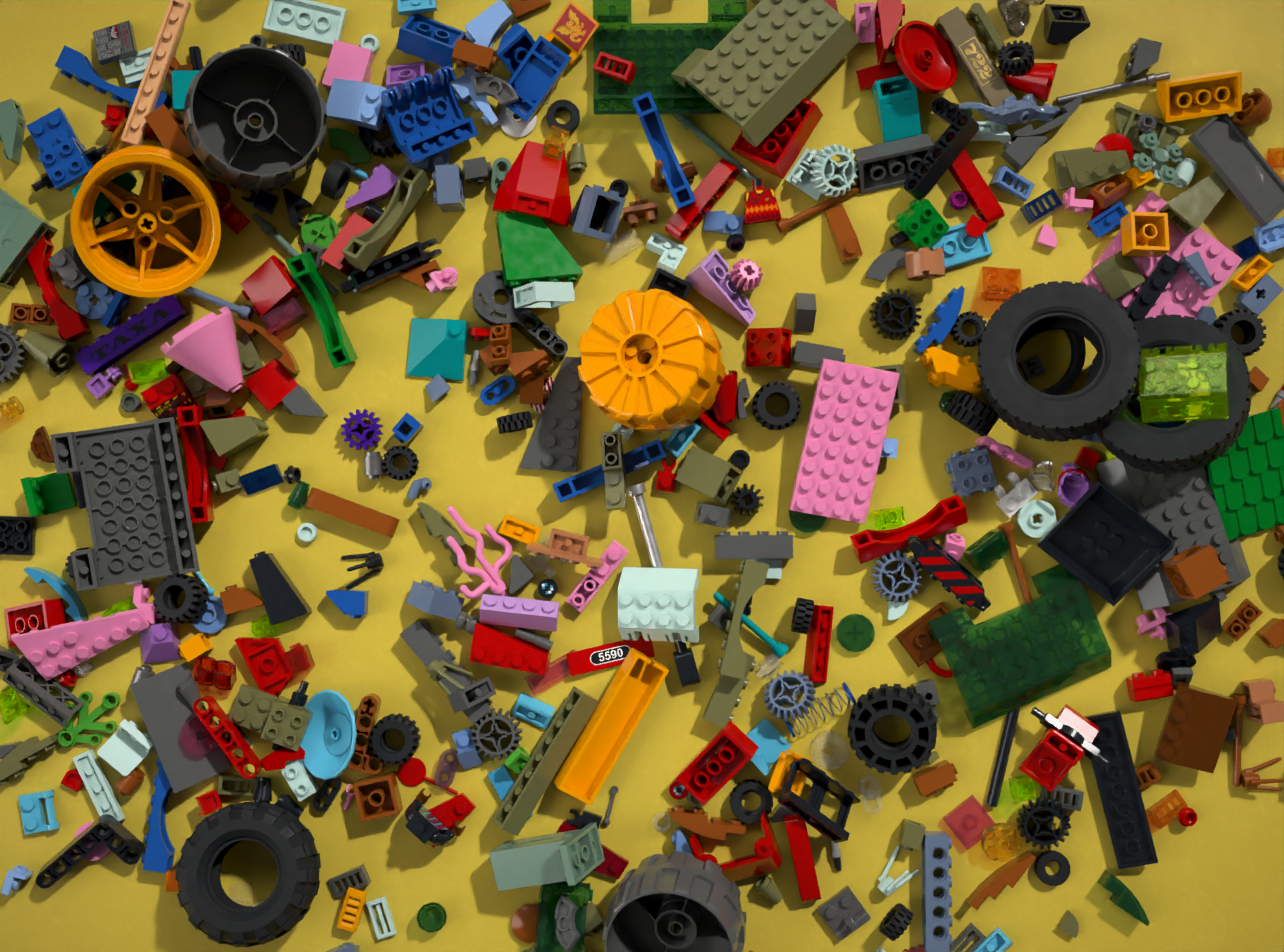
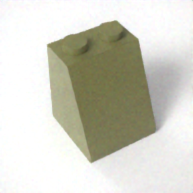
(234, 434)
(709, 475)

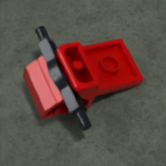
(1061, 746)

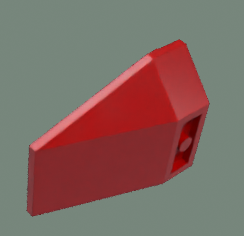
(536, 186)

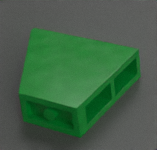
(532, 252)

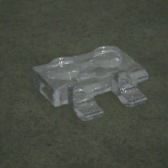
(539, 562)

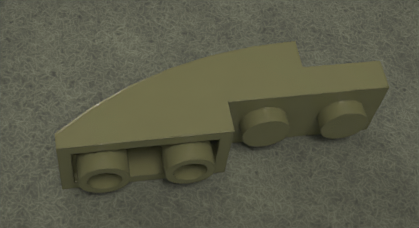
(614, 471)
(440, 525)
(18, 759)

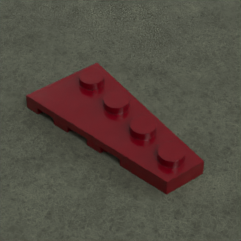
(614, 863)

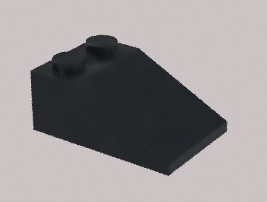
(1193, 628)

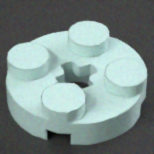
(1035, 507)

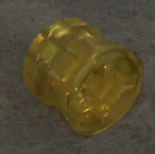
(11, 408)

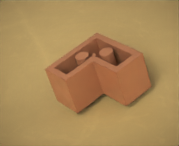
(1261, 702)

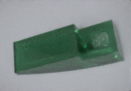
(1123, 896)

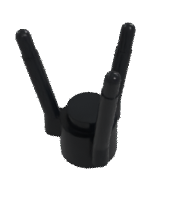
(373, 562)

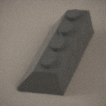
(889, 162)

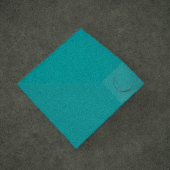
(437, 348)

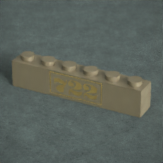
(973, 58)

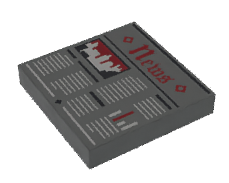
(115, 42)

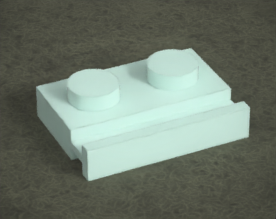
(134, 66)

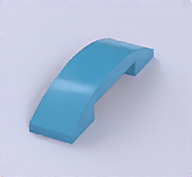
(76, 609)

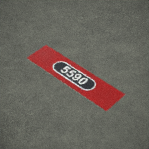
(606, 655)

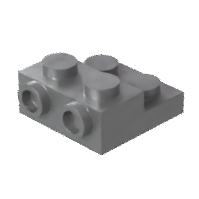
(64, 264)

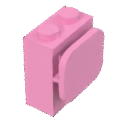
(348, 63)

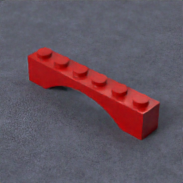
(69, 322)
(197, 463)
(943, 517)

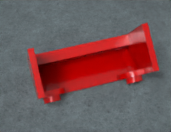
(766, 856)

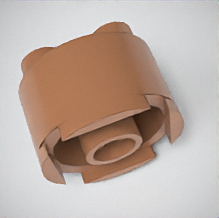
(925, 264)

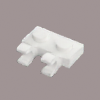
(1015, 497)

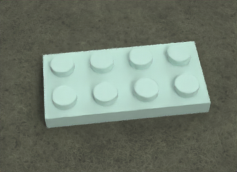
(306, 20)

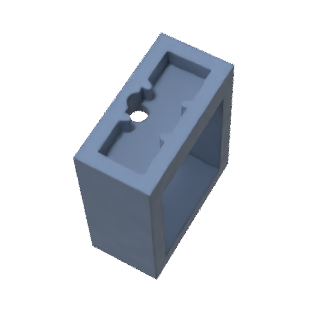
(586, 211)

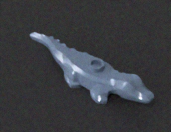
(1015, 111)

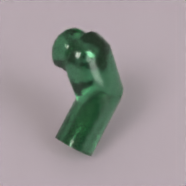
(945, 400)

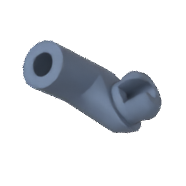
(419, 485)

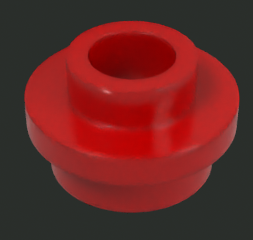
(67, 678)
(1187, 817)

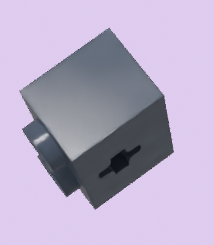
(1267, 291)

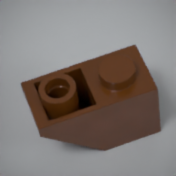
(533, 391)
(225, 403)

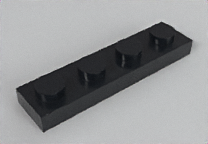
(1152, 288)

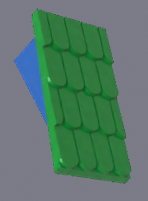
(1251, 477)

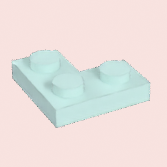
(670, 252)

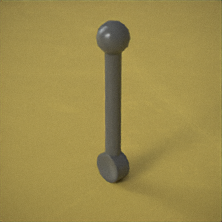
(614, 789)

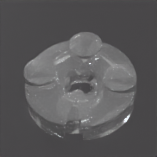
(821, 758)

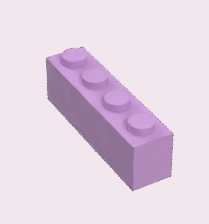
(519, 612)

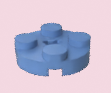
(86, 294)

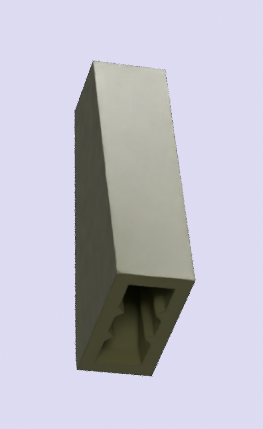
(1195, 204)

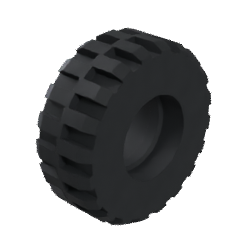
(887, 755)

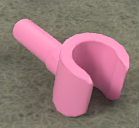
(349, 797)

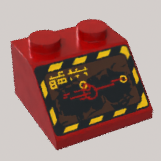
(167, 396)

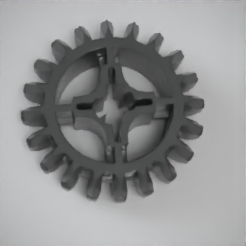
(497, 742)

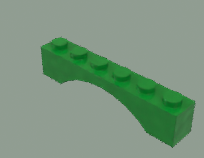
(310, 281)

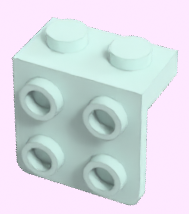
(126, 748)

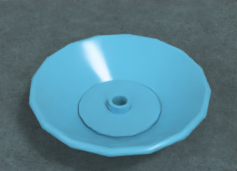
(329, 735)

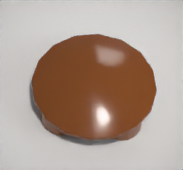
(525, 922)

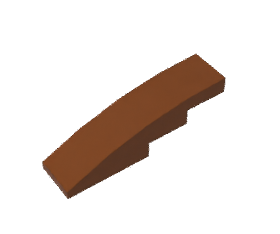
(1006, 874)

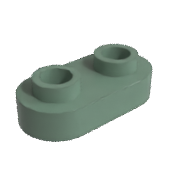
(498, 176)

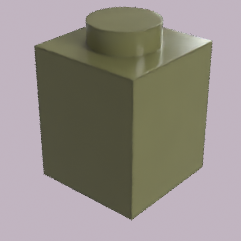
(911, 834)

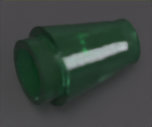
(298, 496)

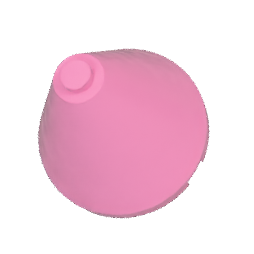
(209, 350)

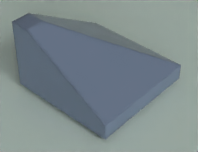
(437, 388)

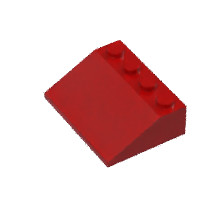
(784, 144)

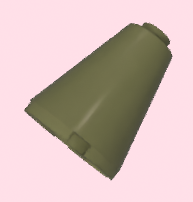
(51, 353)

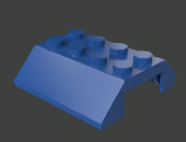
(426, 115)

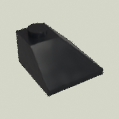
(1064, 23)

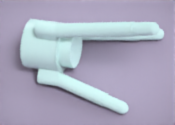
(889, 885)

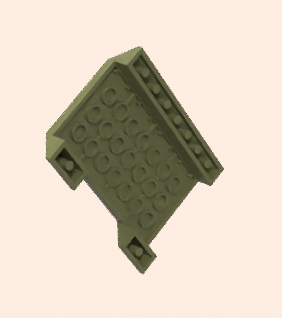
(769, 62)

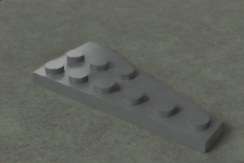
(558, 429)

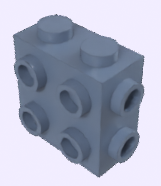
(970, 472)

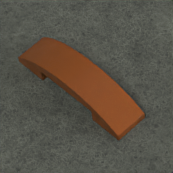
(287, 357)

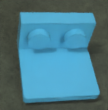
(770, 745)

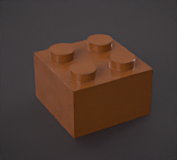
(378, 796)

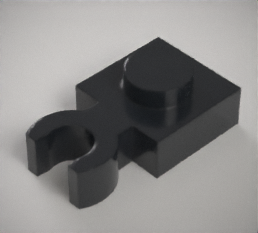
(585, 819)

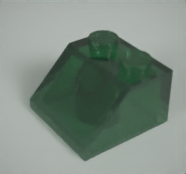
(987, 549)

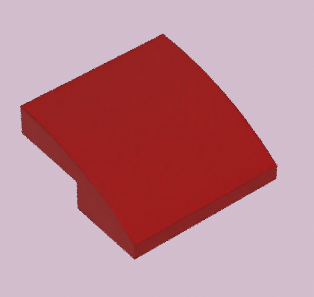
(271, 384)

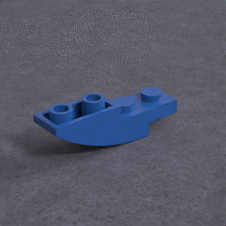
(945, 316)

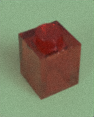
(299, 658)

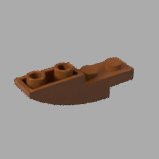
(698, 822)

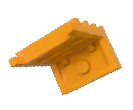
(781, 771)

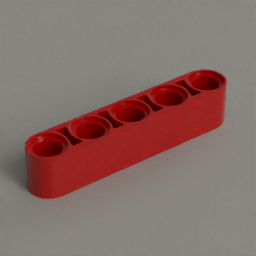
(976, 189)
(706, 195)
(218, 734)
(802, 858)

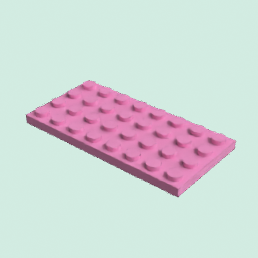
(844, 440)

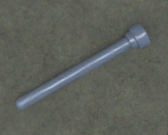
(245, 312)

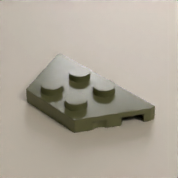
(1126, 124)

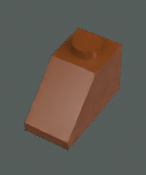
(239, 599)

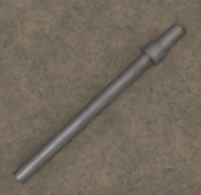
(1148, 80)

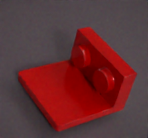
(768, 347)

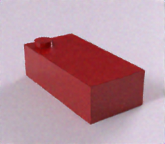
(717, 762)

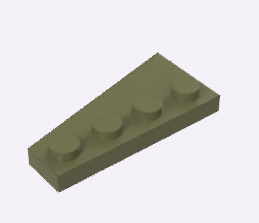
(249, 361)

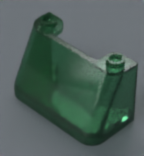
(549, 895)

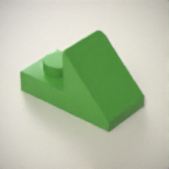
(517, 760)

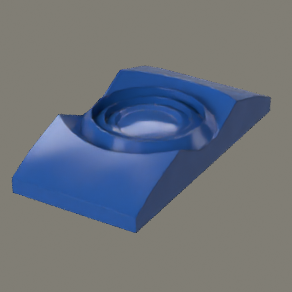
(536, 77)

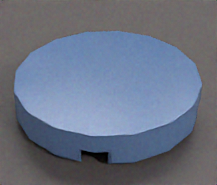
(213, 618)

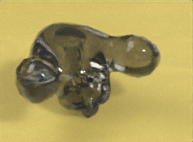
(1016, 14)

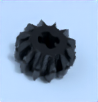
(753, 496)

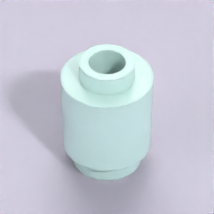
(1185, 171)

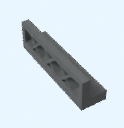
(39, 693)

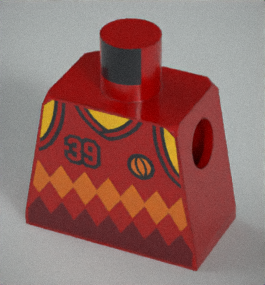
(760, 204)

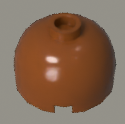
(1255, 109)

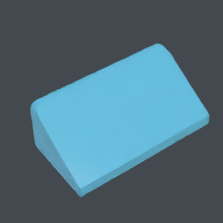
(533, 710)
(995, 942)

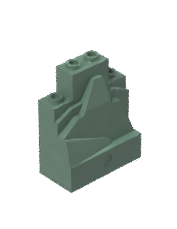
(18, 235)

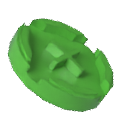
(319, 230)

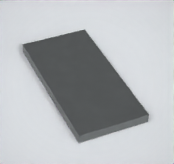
(1240, 167)
(164, 715)

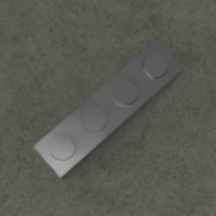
(753, 546)

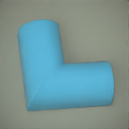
(680, 439)

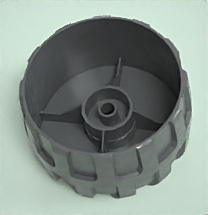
(262, 86)
(675, 907)

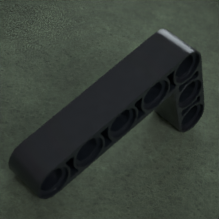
(945, 150)
(85, 846)

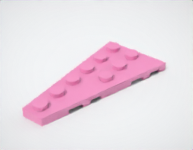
(72, 643)

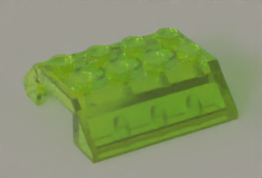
(1184, 383)

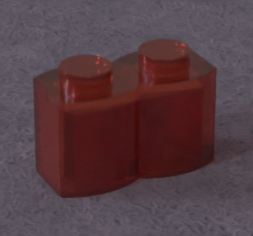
(214, 673)

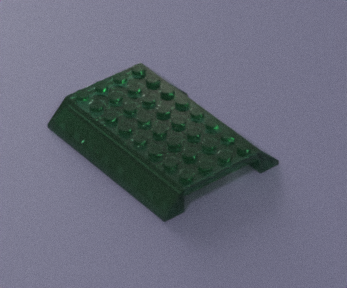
(657, 53)
(1025, 649)

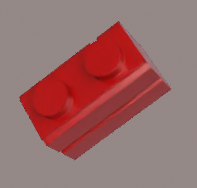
(1149, 686)

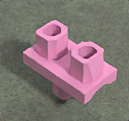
(443, 280)
(1146, 626)

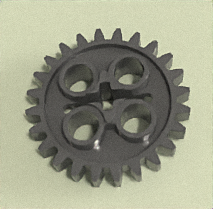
(12, 360)

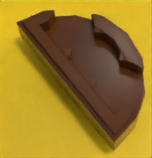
(42, 445)

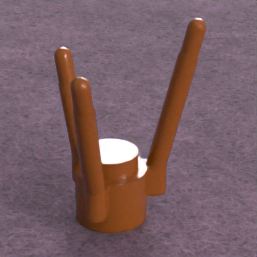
(1252, 781)

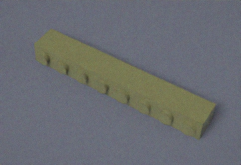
(545, 761)

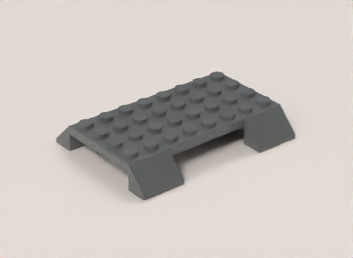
(132, 502)
(1181, 509)

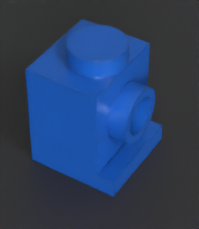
(399, 429)

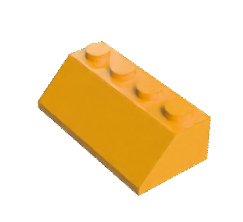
(1200, 95)

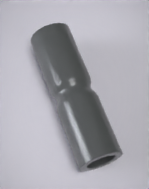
(531, 638)

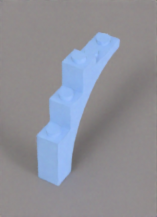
(484, 32)

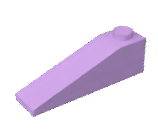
(714, 282)

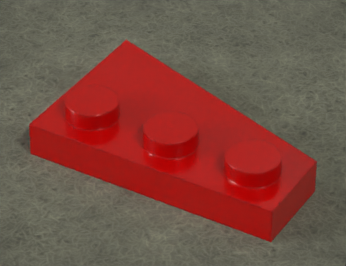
(452, 810)

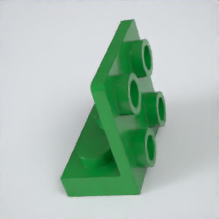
(48, 494)

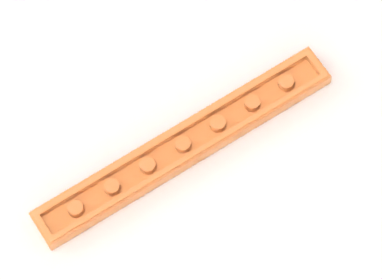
(156, 71)

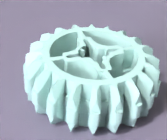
(824, 170)

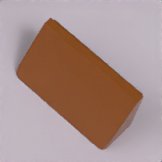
(1111, 190)

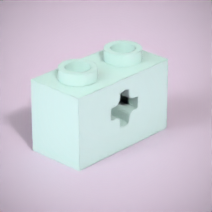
(300, 779)

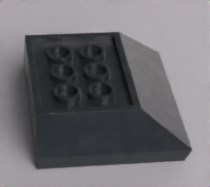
(1106, 543)

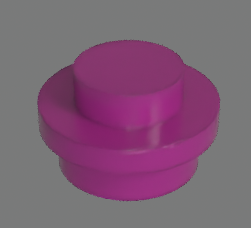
(958, 200)

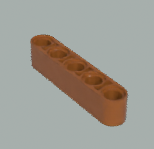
(352, 512)

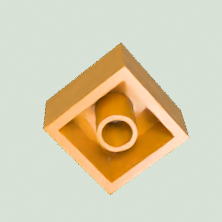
(1145, 234)

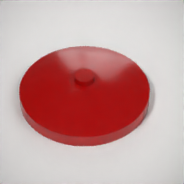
(925, 57)

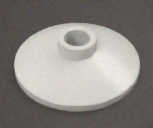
(515, 127)

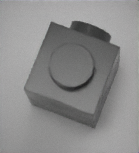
(477, 170)
(928, 690)

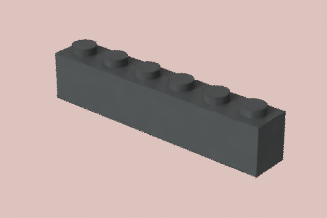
(430, 647)

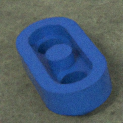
(497, 389)

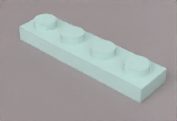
(97, 785)

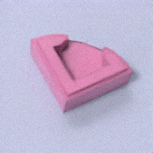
(1047, 237)

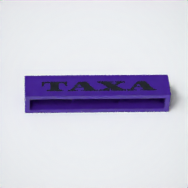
(132, 334)

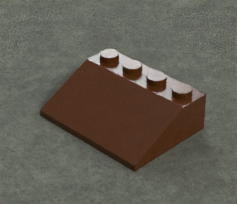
(1195, 728)

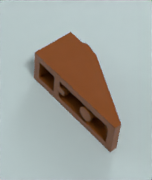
(843, 234)

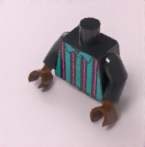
(426, 825)

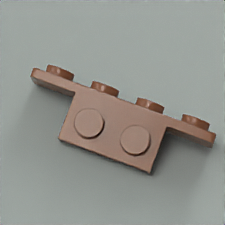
(567, 546)

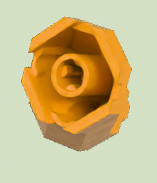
(950, 370)

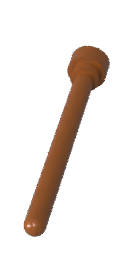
(658, 183)
(783, 225)
(1007, 529)
(1237, 743)

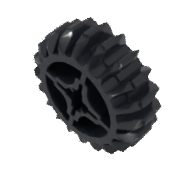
(909, 305)
(1052, 811)

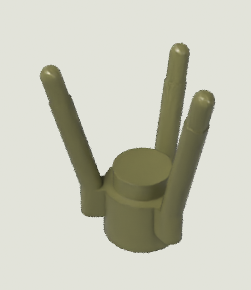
(438, 670)

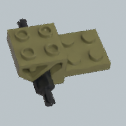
(275, 717)

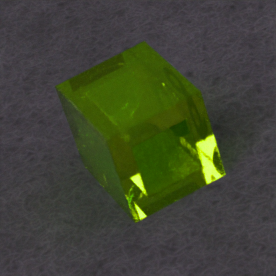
(1022, 788)

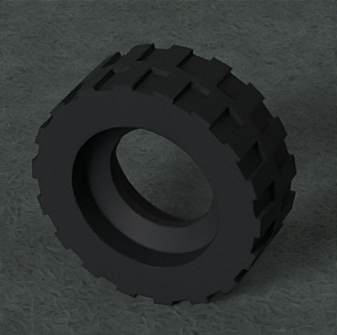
(746, 787)

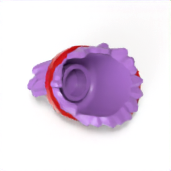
(1072, 484)

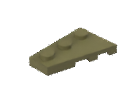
(1095, 166)

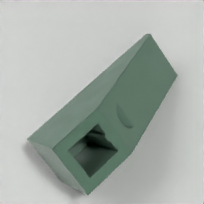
(12, 129)

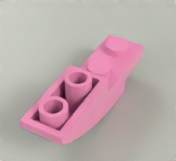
(596, 577)

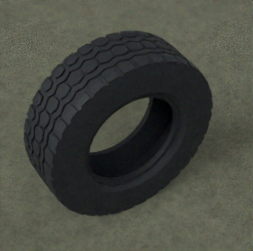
(1065, 308)
(1198, 440)

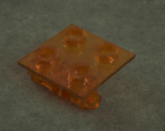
(1000, 283)

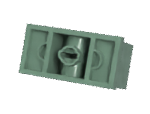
(547, 858)

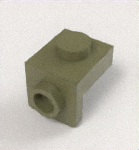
(225, 482)

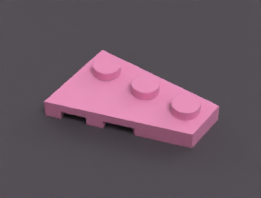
(1004, 452)

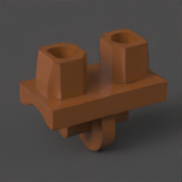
(640, 209)

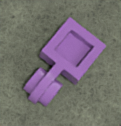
(101, 385)

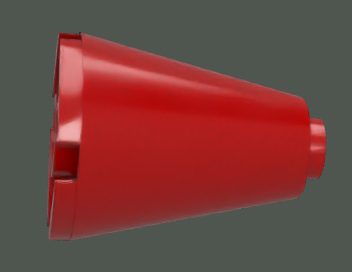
(1035, 81)
(725, 404)

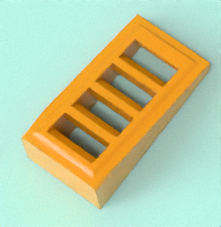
(348, 921)

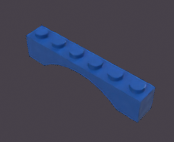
(79, 66)
(662, 150)
(595, 476)
(159, 849)

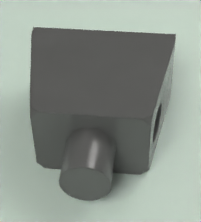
(712, 515)

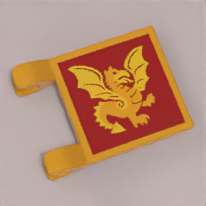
(573, 29)

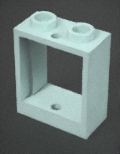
(544, 294)

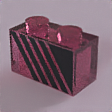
(285, 316)

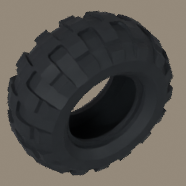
(200, 881)

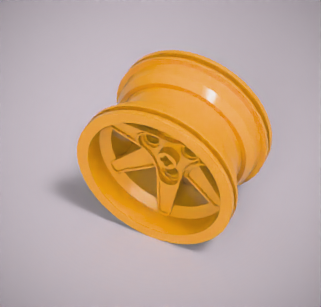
(141, 280)

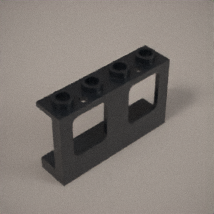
(810, 810)

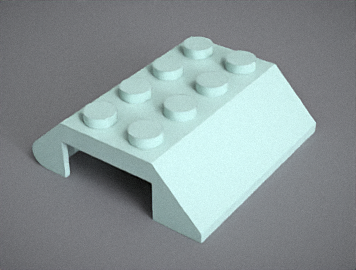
(658, 603)

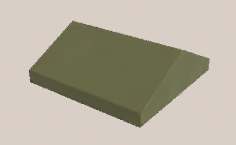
(1118, 275)

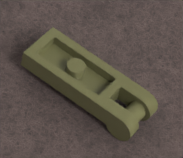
(985, 28)

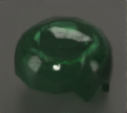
(431, 917)

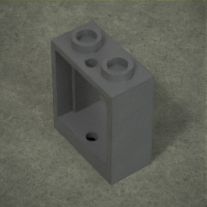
(811, 354)

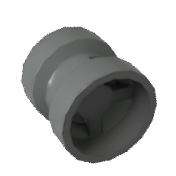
(470, 624)

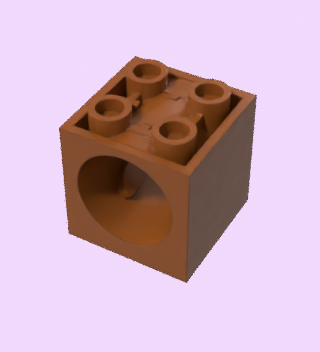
(1195, 571)

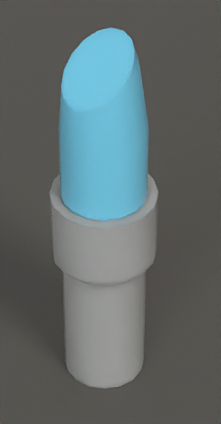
(354, 170)

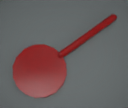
(414, 772)

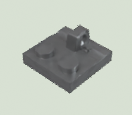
(843, 913)

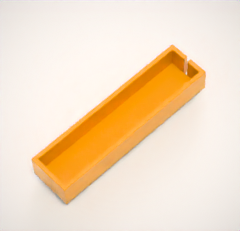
(610, 726)

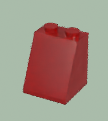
(270, 286)

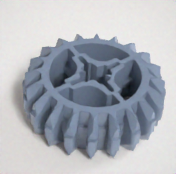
(912, 582)
(802, 686)

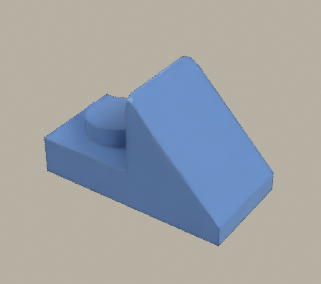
(723, 223)
(466, 753)

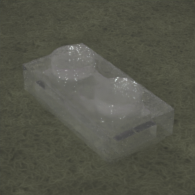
(622, 246)

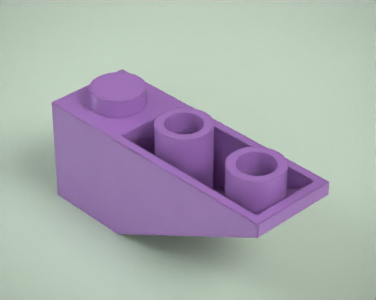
(375, 189)

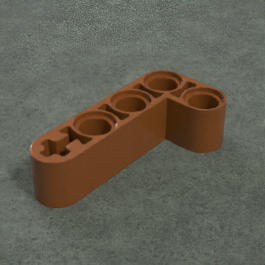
(364, 731)

